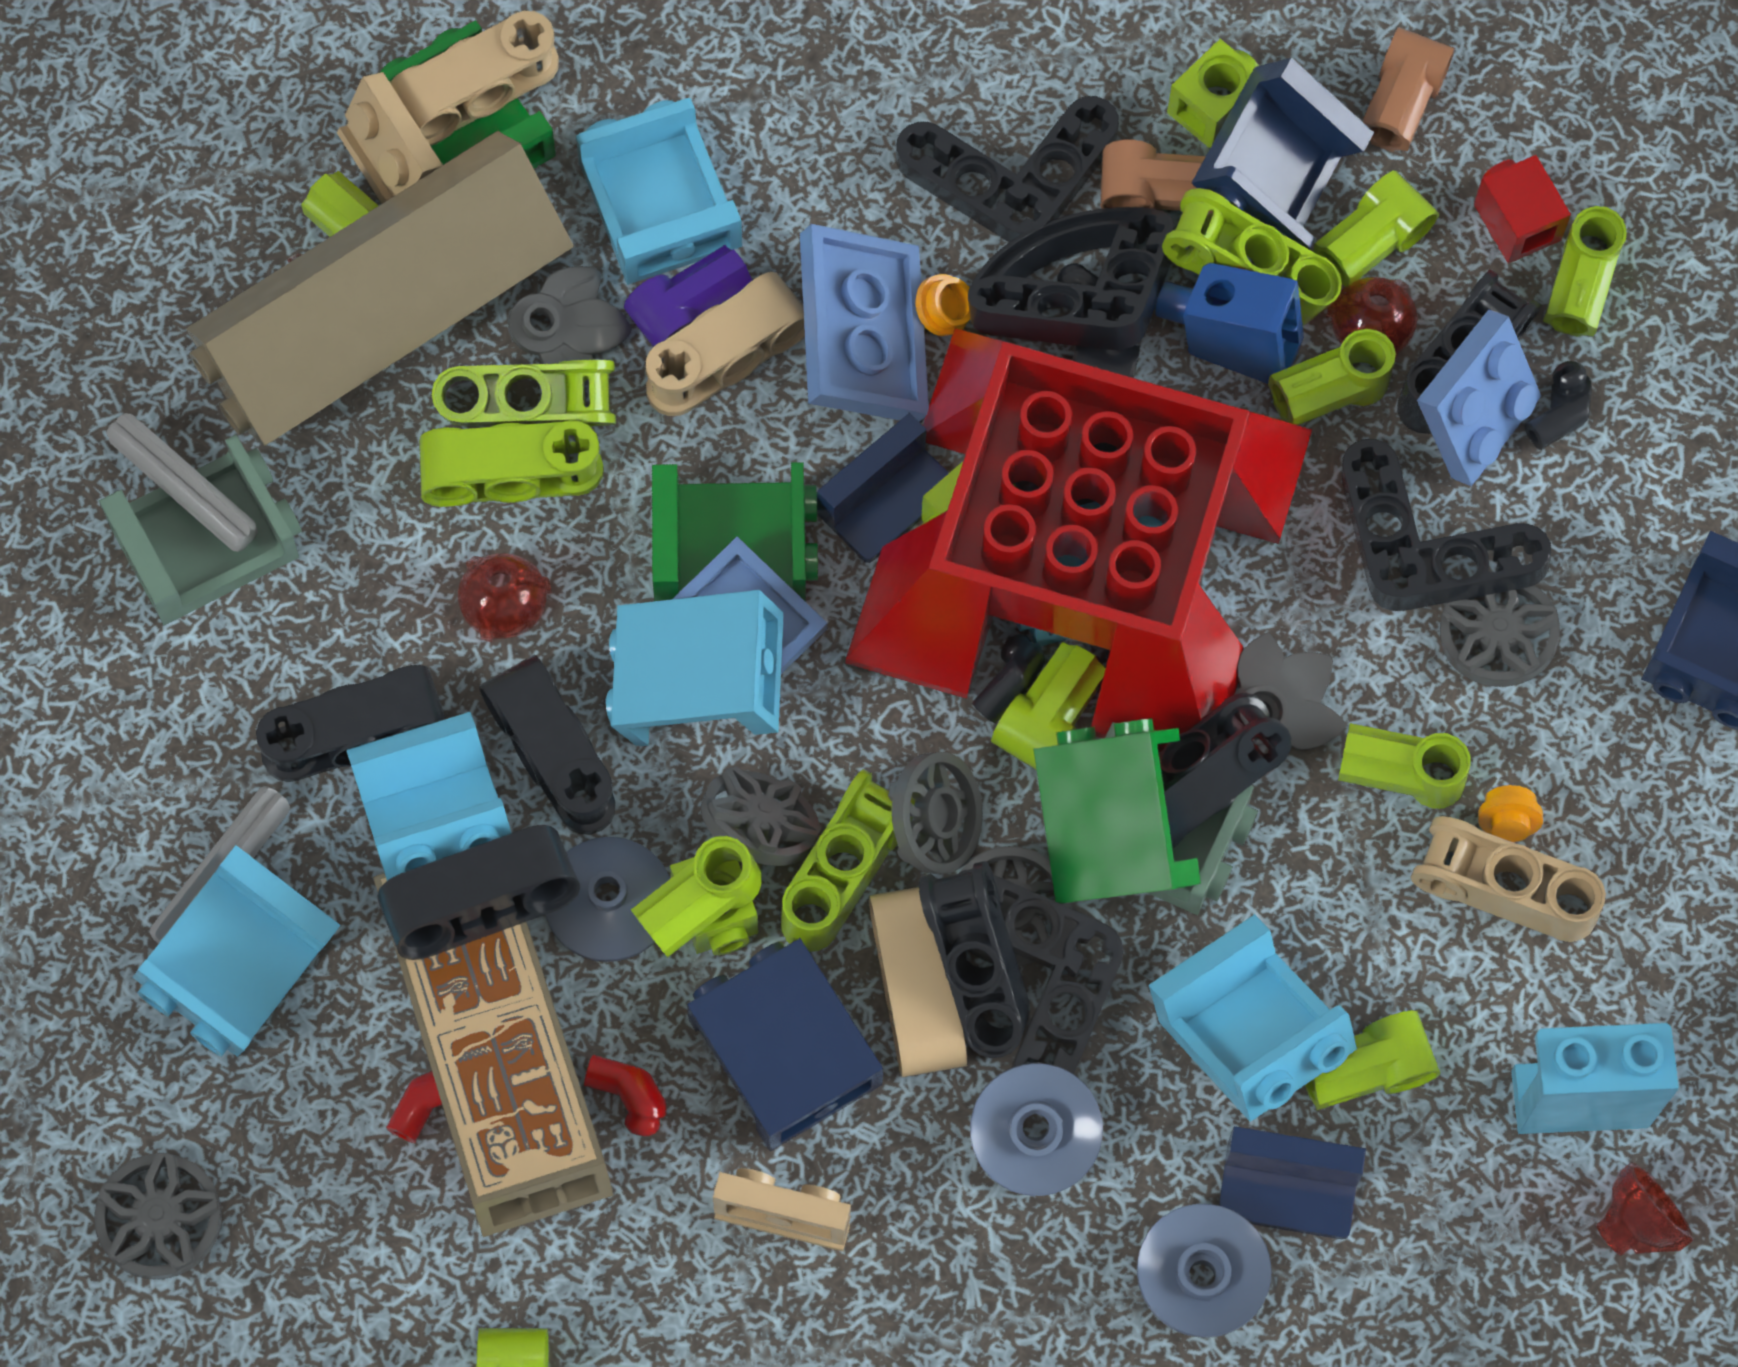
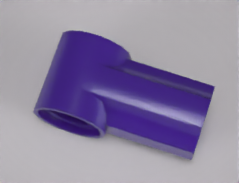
(670, 304)

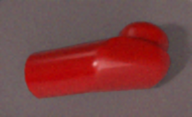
(635, 1089)
(415, 1108)

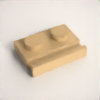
(385, 139)
(806, 1215)

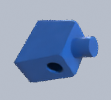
(1238, 319)

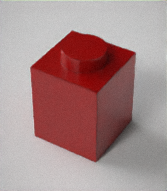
(1521, 207)

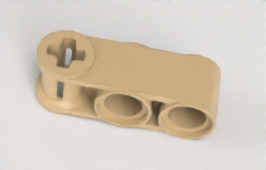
(478, 75)
(724, 345)
(1482, 856)

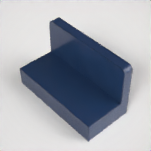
(881, 490)
(1291, 1182)

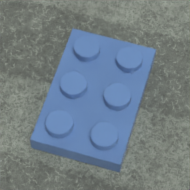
(863, 324)

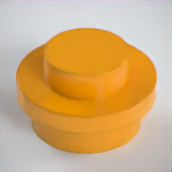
(943, 304)
(1510, 813)

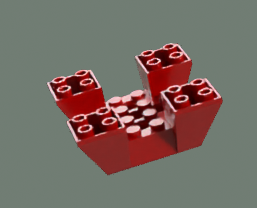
(1139, 585)

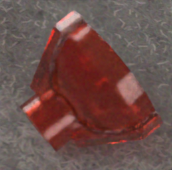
(1356, 311)
(505, 609)
(1642, 1216)

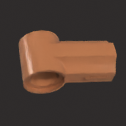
(1409, 78)
(1143, 178)

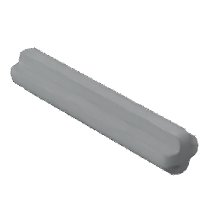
(182, 482)
(247, 831)

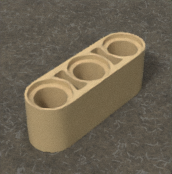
(915, 986)

